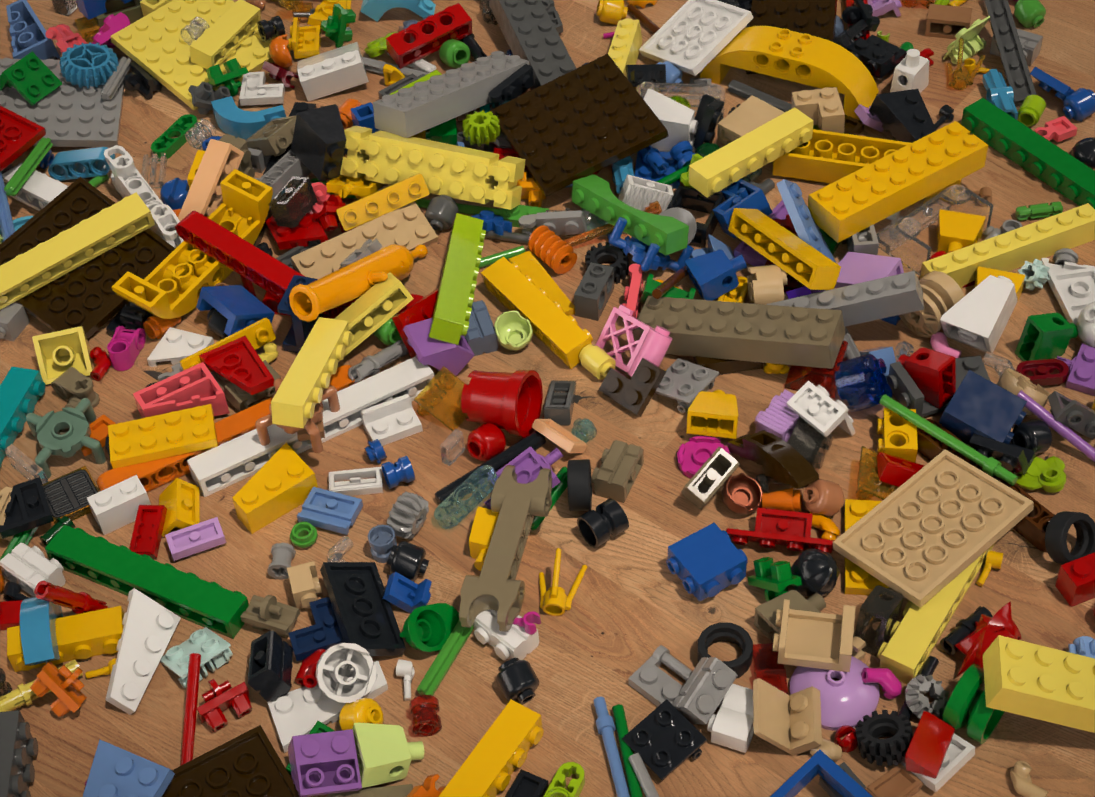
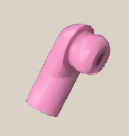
(939, 343)

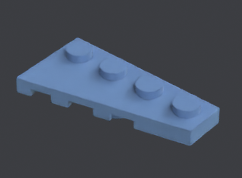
(802, 218)

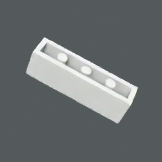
(38, 189)

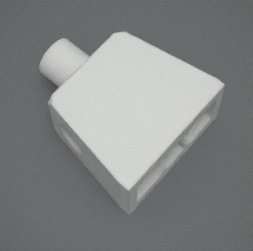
(911, 73)

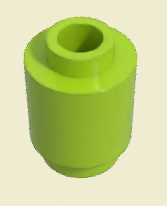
(1031, 110)

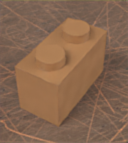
(947, 21)

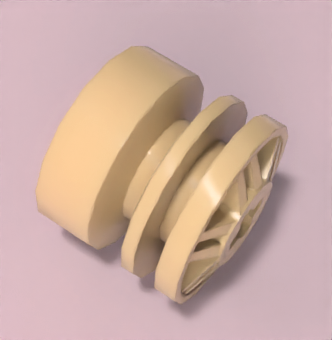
(939, 295)

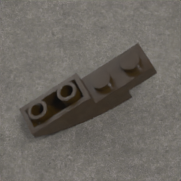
(777, 458)

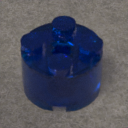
(862, 382)

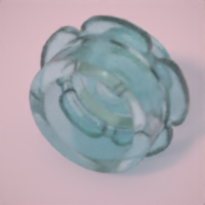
(584, 429)

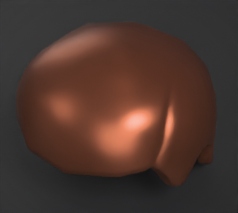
(742, 494)

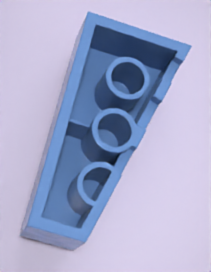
(28, 32)

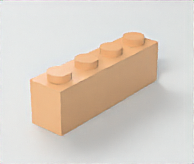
(215, 166)

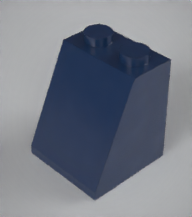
(982, 410)

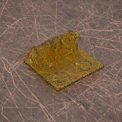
(443, 399)
(868, 479)

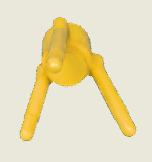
(555, 601)

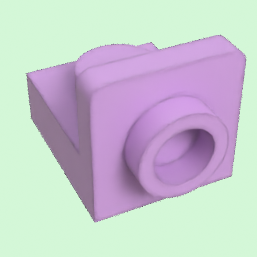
(881, 7)
(867, 119)

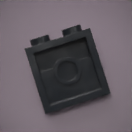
(877, 55)

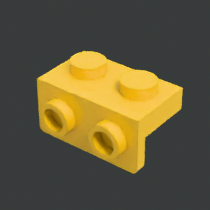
(304, 40)

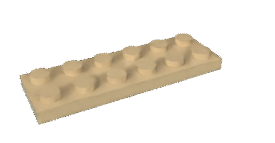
(402, 227)

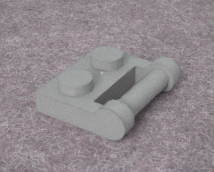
(655, 683)

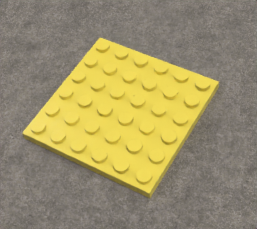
(160, 50)

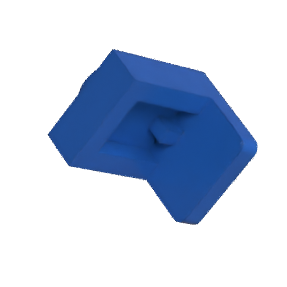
(407, 593)

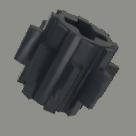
(133, 316)

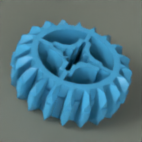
(88, 64)

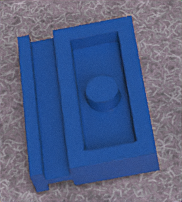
(1048, 82)

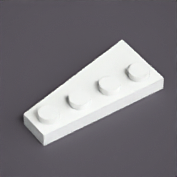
(140, 649)
(302, 708)

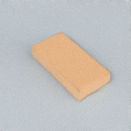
(559, 435)

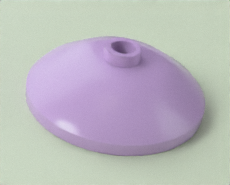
(842, 700)

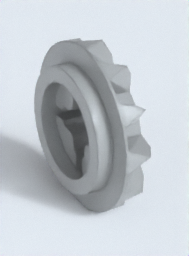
(918, 702)

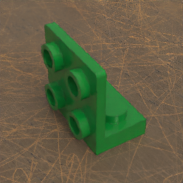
(30, 79)

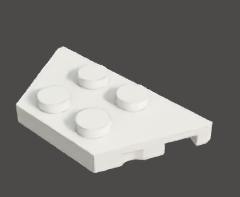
(1072, 286)

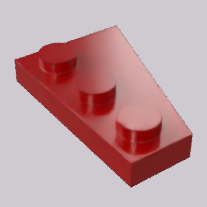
(240, 365)

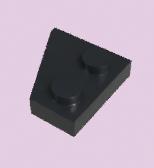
(26, 508)

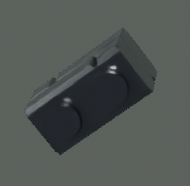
(270, 666)

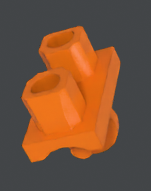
(63, 685)

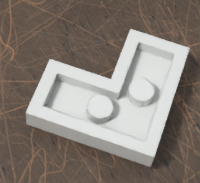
(256, 92)

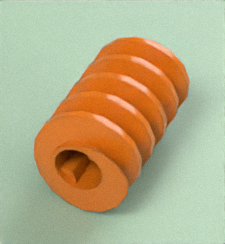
(552, 250)

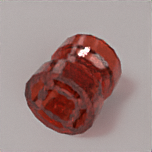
(425, 714)

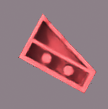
(182, 391)

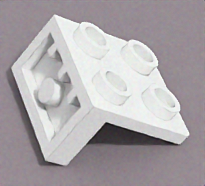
(819, 410)

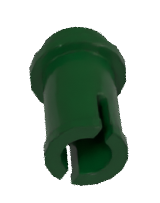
(49, 535)

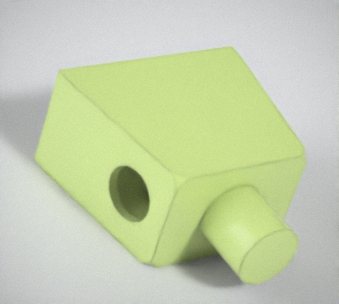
(384, 753)

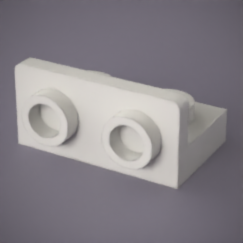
(391, 420)

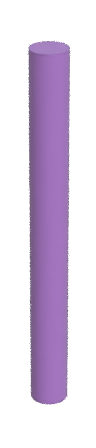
(1059, 427)

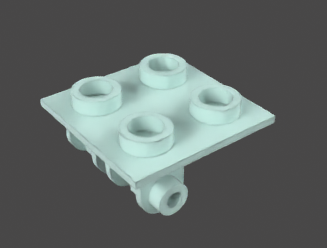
(203, 642)

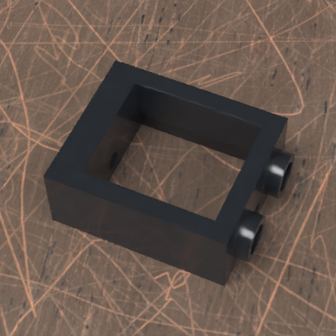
(688, 198)

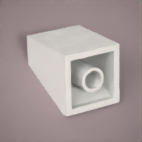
(676, 119)
(981, 314)

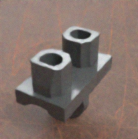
(204, 94)

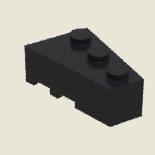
(903, 115)

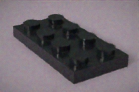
(360, 607)

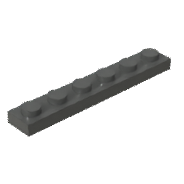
(1010, 49)

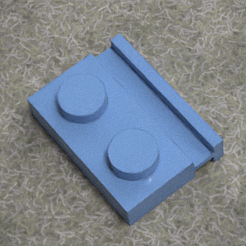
(330, 510)

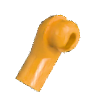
(823, 523)

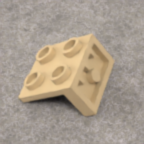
(785, 719)

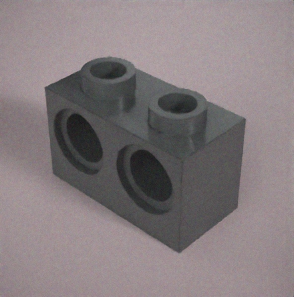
(594, 291)

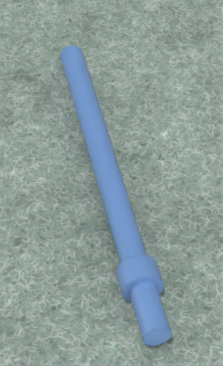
(606, 728)

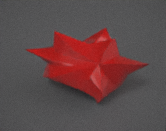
(986, 632)

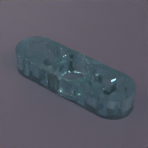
(449, 514)

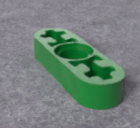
(165, 144)

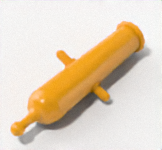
(352, 280)

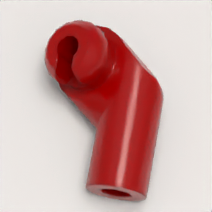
(101, 361)
(313, 658)

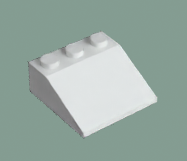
(332, 71)

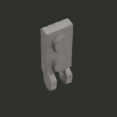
(560, 222)

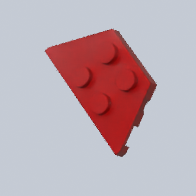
(298, 236)

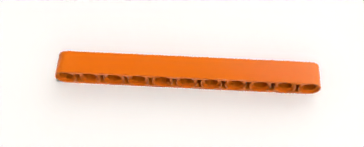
(161, 471)

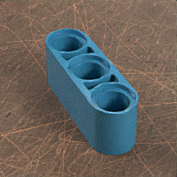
(79, 163)

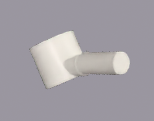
(405, 669)

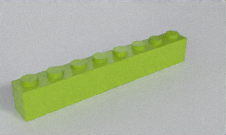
(458, 280)

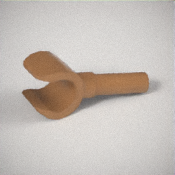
(985, 193)

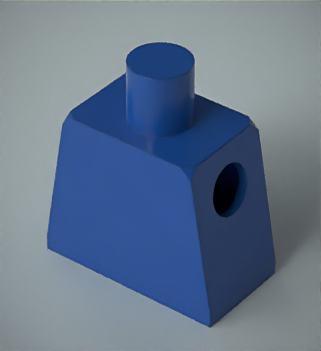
(714, 273)

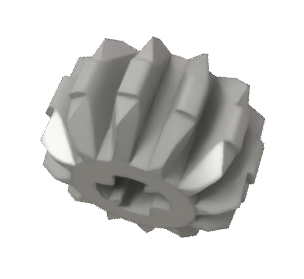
(408, 515)

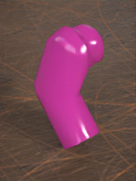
(886, 678)

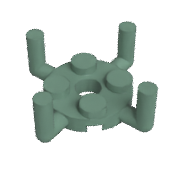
(67, 444)

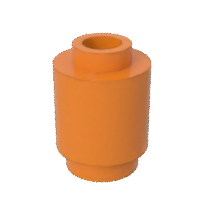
(345, 112)

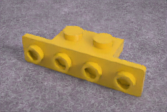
(382, 202)
(257, 334)

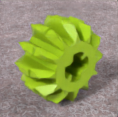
(481, 128)

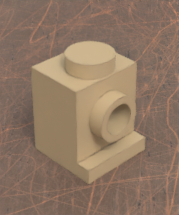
(304, 584)

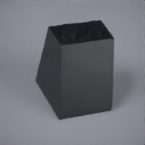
(320, 141)

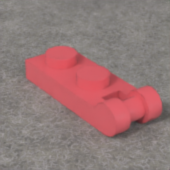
(634, 290)

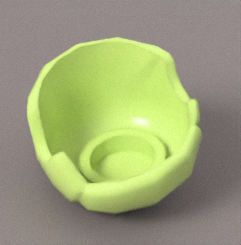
(513, 330)

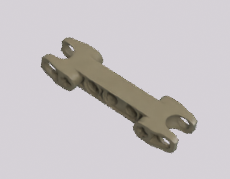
(497, 585)

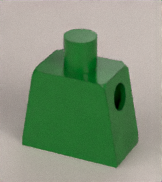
(1045, 337)

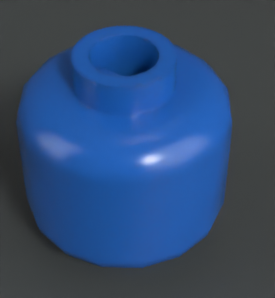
(1079, 104)

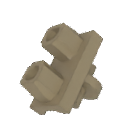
(270, 615)

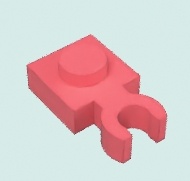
(1057, 129)

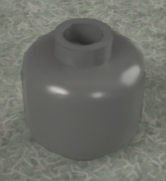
(441, 212)

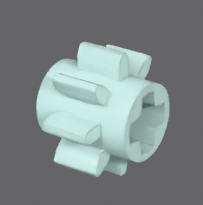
(1040, 276)

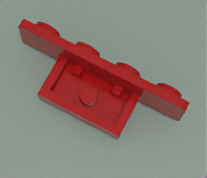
(781, 528)

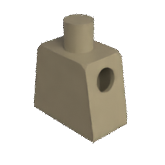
(766, 613)

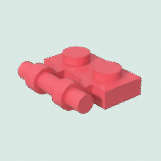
(64, 36)

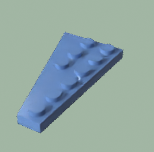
(125, 774)

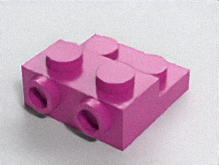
(111, 25)

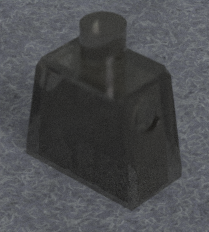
(880, 606)

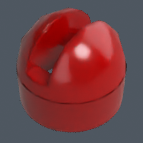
(849, 742)

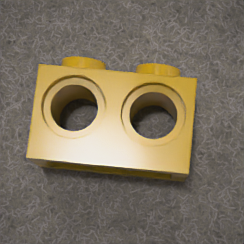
(898, 436)

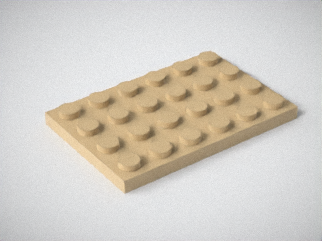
(933, 527)

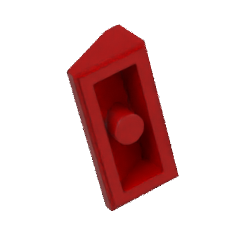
(895, 469)
(928, 745)

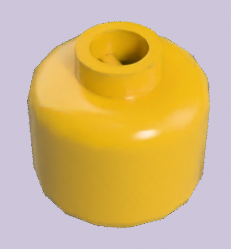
(611, 11)
(360, 711)

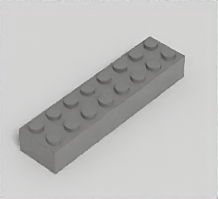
(444, 95)

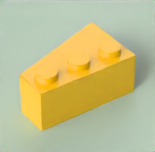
(274, 490)

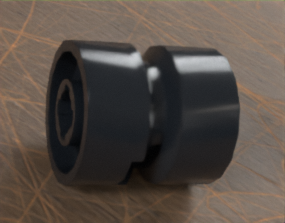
(600, 524)

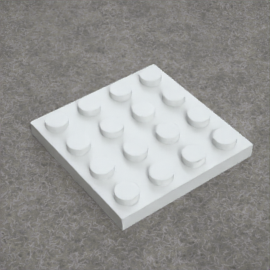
(696, 34)

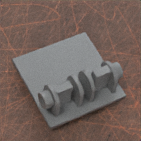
(685, 381)

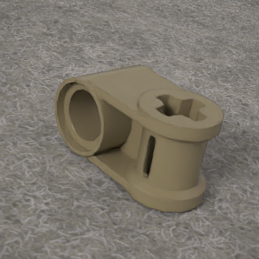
(75, 385)

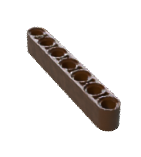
(1030, 527)

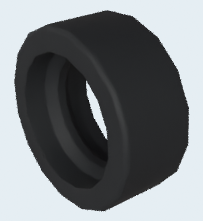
(579, 485)
(1057, 533)
(732, 633)

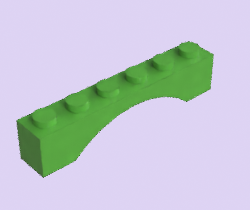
(596, 197)

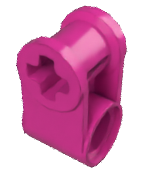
(125, 347)

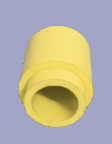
(596, 361)

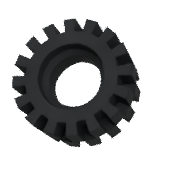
(609, 254)
(880, 726)

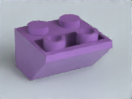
(437, 352)
(324, 763)

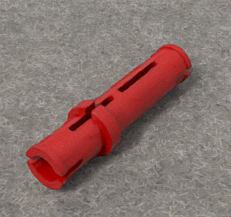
(78, 602)

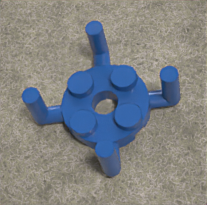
(645, 255)

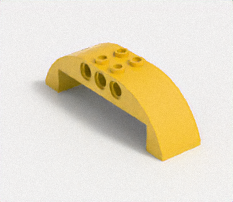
(799, 60)
(177, 281)

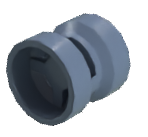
(381, 541)

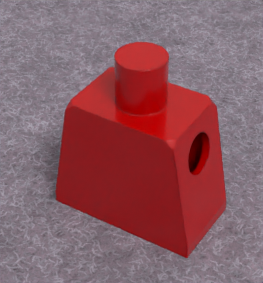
(933, 374)

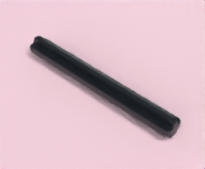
(497, 462)

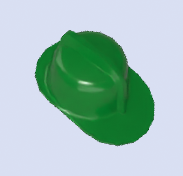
(430, 626)

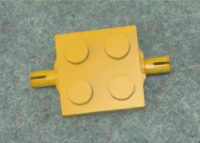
(348, 185)

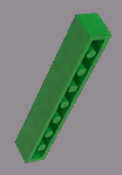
(1031, 151)
(123, 570)

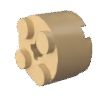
(766, 284)

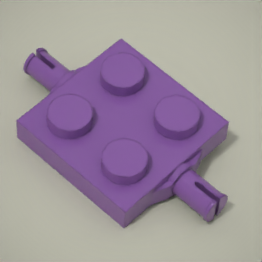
(1082, 370)
(529, 465)

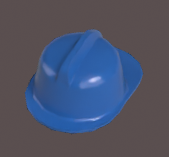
(174, 193)

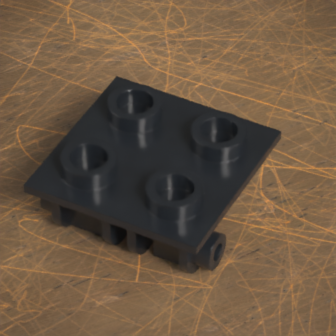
(665, 740)

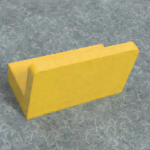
(182, 505)

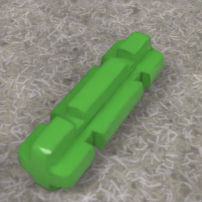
(1038, 210)

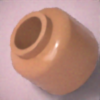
(823, 497)

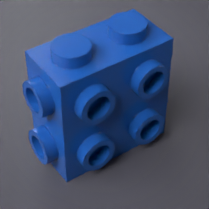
(707, 562)

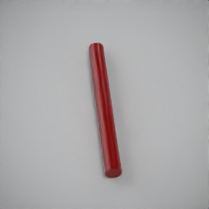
(190, 708)

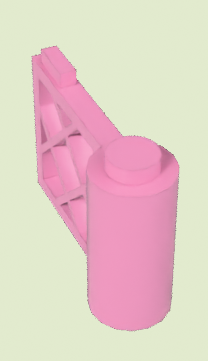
(651, 345)

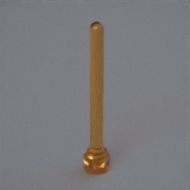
(653, 208)

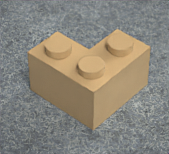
(822, 107)

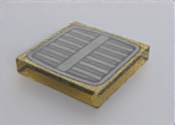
(69, 494)

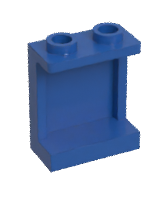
(235, 304)

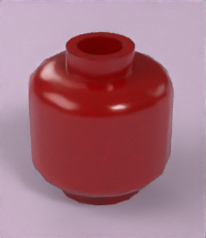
(486, 442)

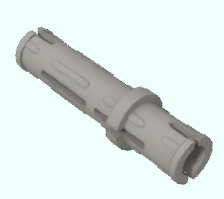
(372, 364)

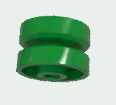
(969, 707)

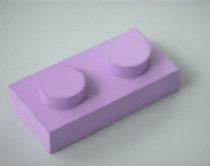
(195, 538)

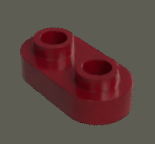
(1044, 371)

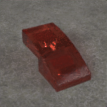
(766, 666)

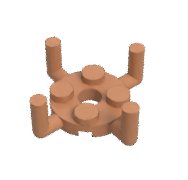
(315, 438)

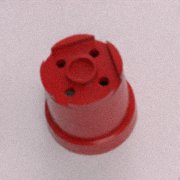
(504, 400)

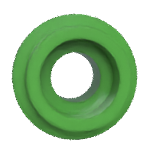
(303, 534)

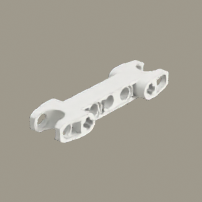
(129, 181)

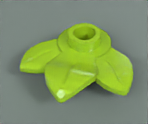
(377, 47)
(1044, 474)

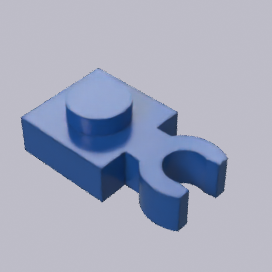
(494, 222)

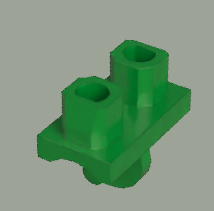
(336, 25)
(234, 72)
(773, 577)

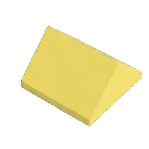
(61, 351)

